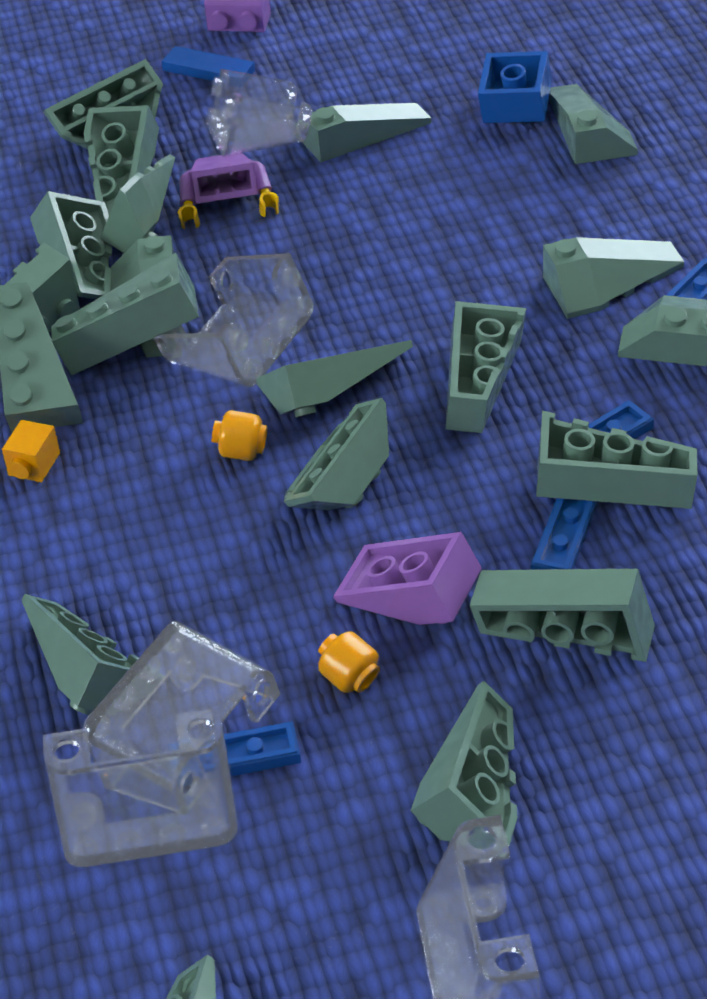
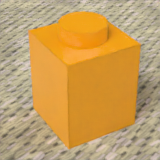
(31, 450)

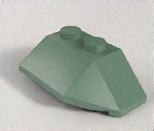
(130, 87)
(668, 332)
(344, 461)

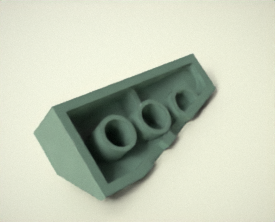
(351, 127)
(119, 146)
(138, 206)
(79, 659)
(471, 769)

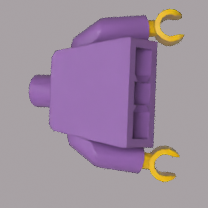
(222, 179)

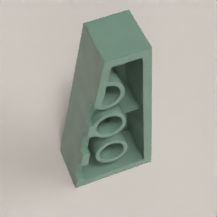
(50, 282)
(126, 316)
(480, 357)
(29, 365)
(612, 466)
(566, 607)

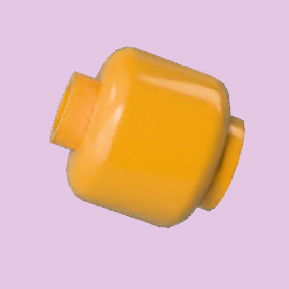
(240, 435)
(348, 662)

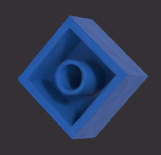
(515, 87)

